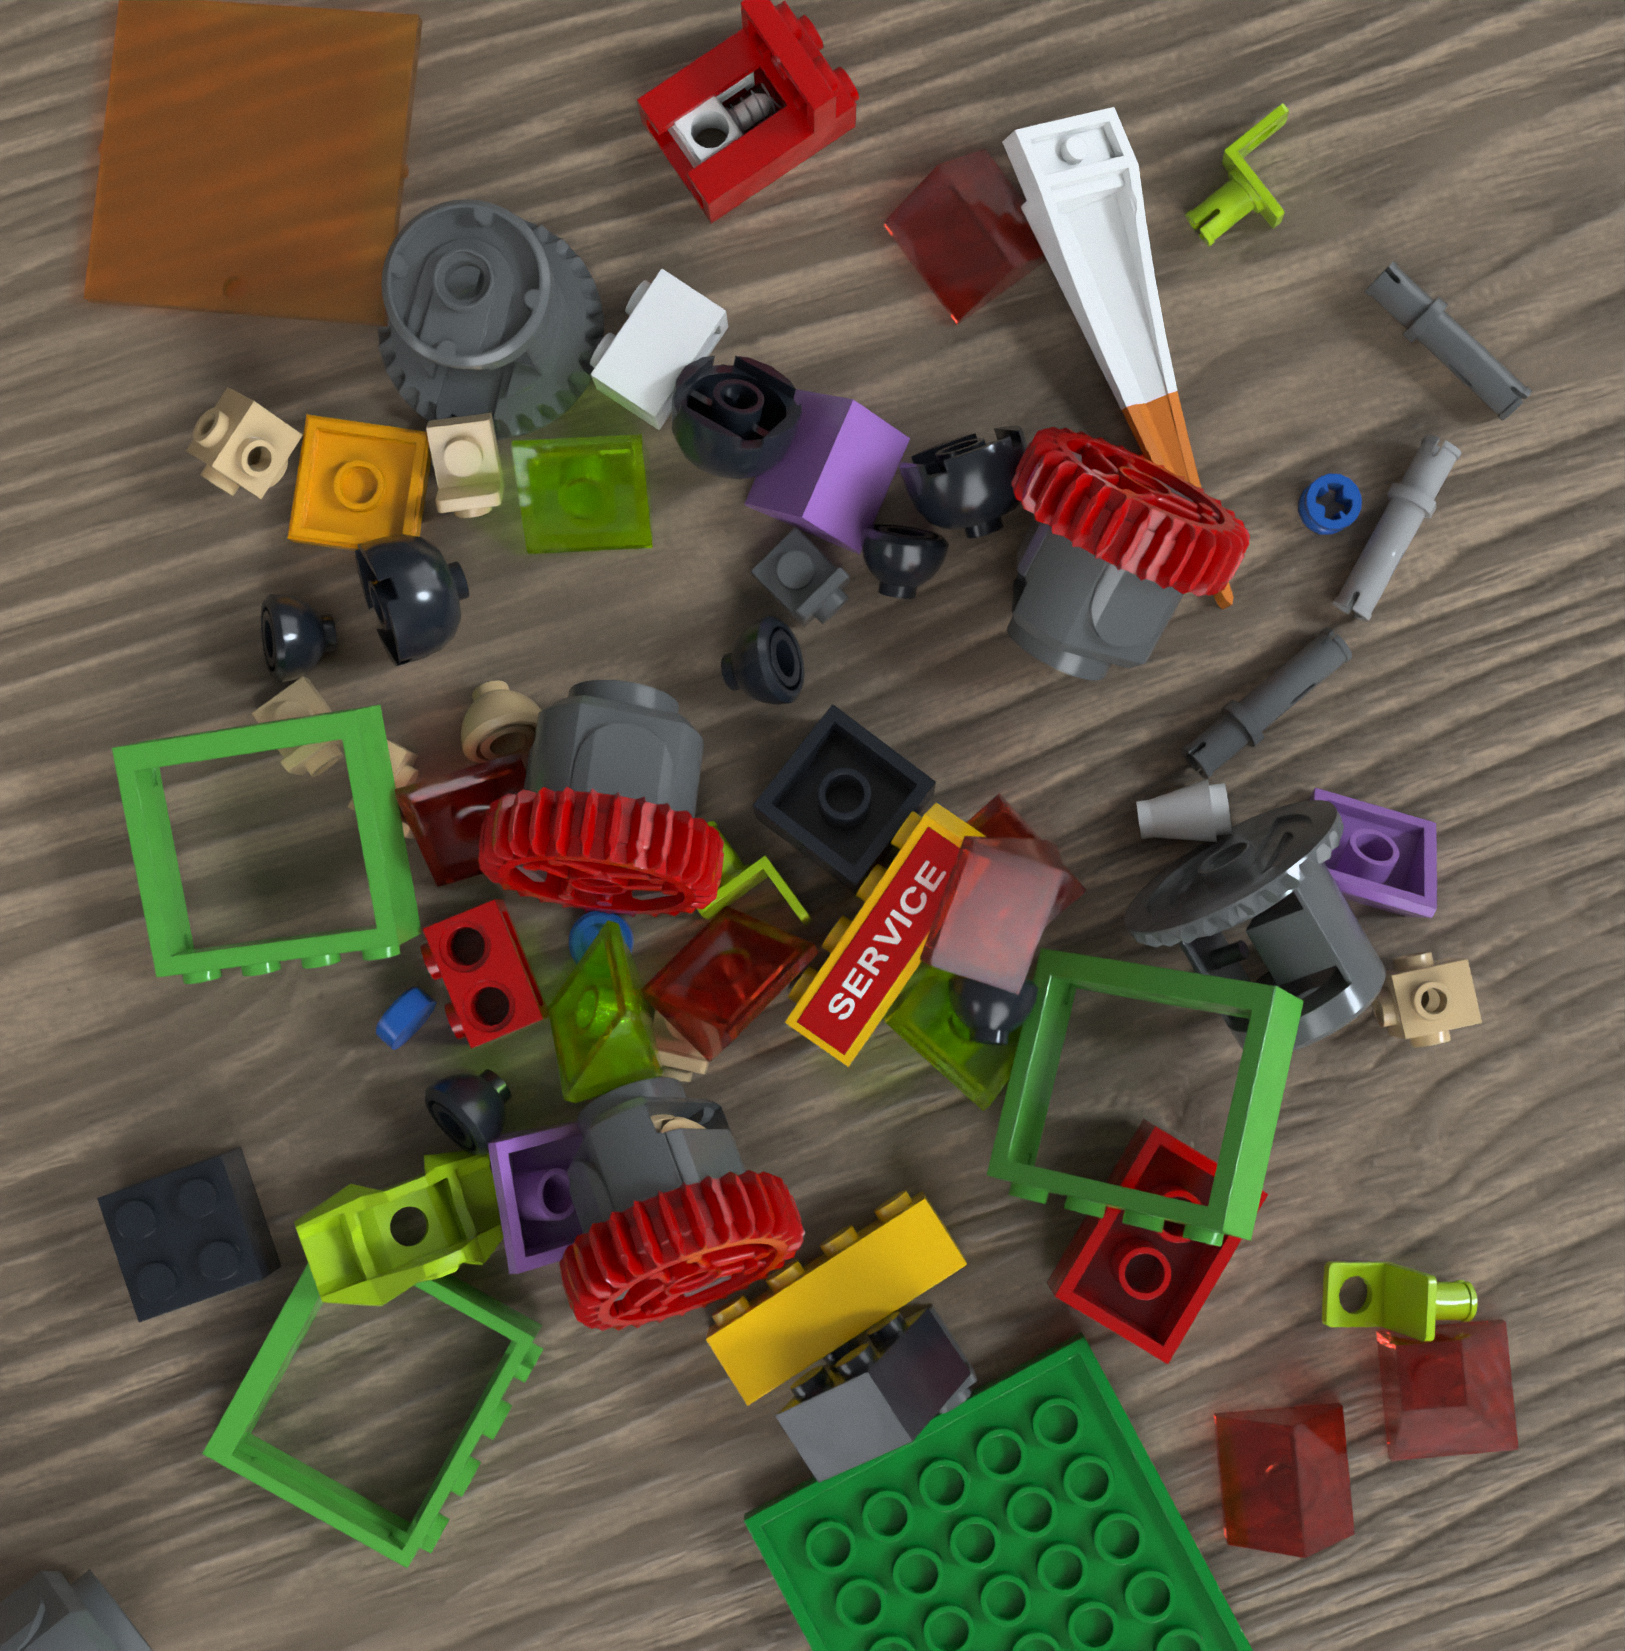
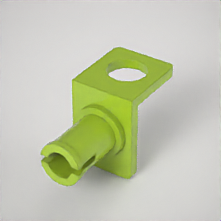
(1244, 189)
(741, 878)
(1396, 1298)

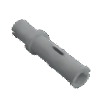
(1408, 506)

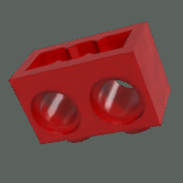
(501, 966)

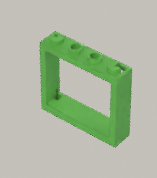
(378, 827)
(1251, 1116)
(326, 1498)

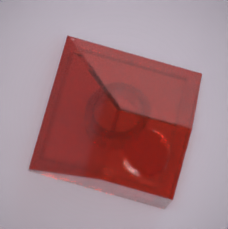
(1448, 1391)

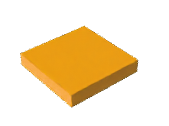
(358, 483)

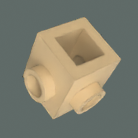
(242, 445)
(1446, 999)

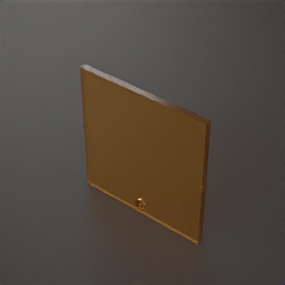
(253, 159)

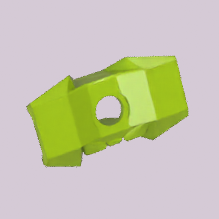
(352, 1241)

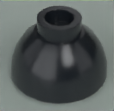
(902, 557)
(294, 636)
(765, 663)
(990, 1010)
(469, 1108)

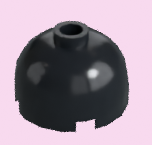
(734, 416)
(966, 481)
(411, 594)

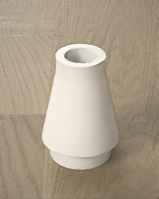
(1187, 813)

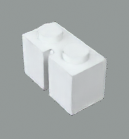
(664, 333)

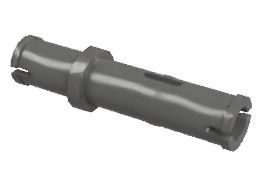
(1448, 340)
(1246, 719)

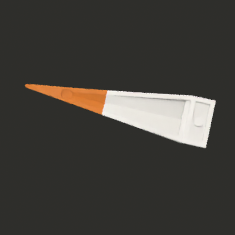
(1095, 236)

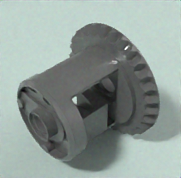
(487, 317)
(1299, 921)

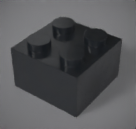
(843, 798)
(189, 1234)
(872, 1394)

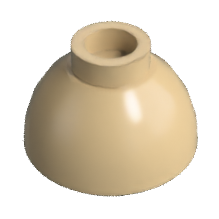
(498, 723)

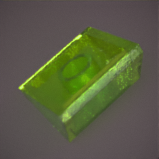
(584, 493)
(603, 1022)
(932, 1028)

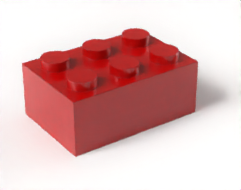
(1138, 1278)

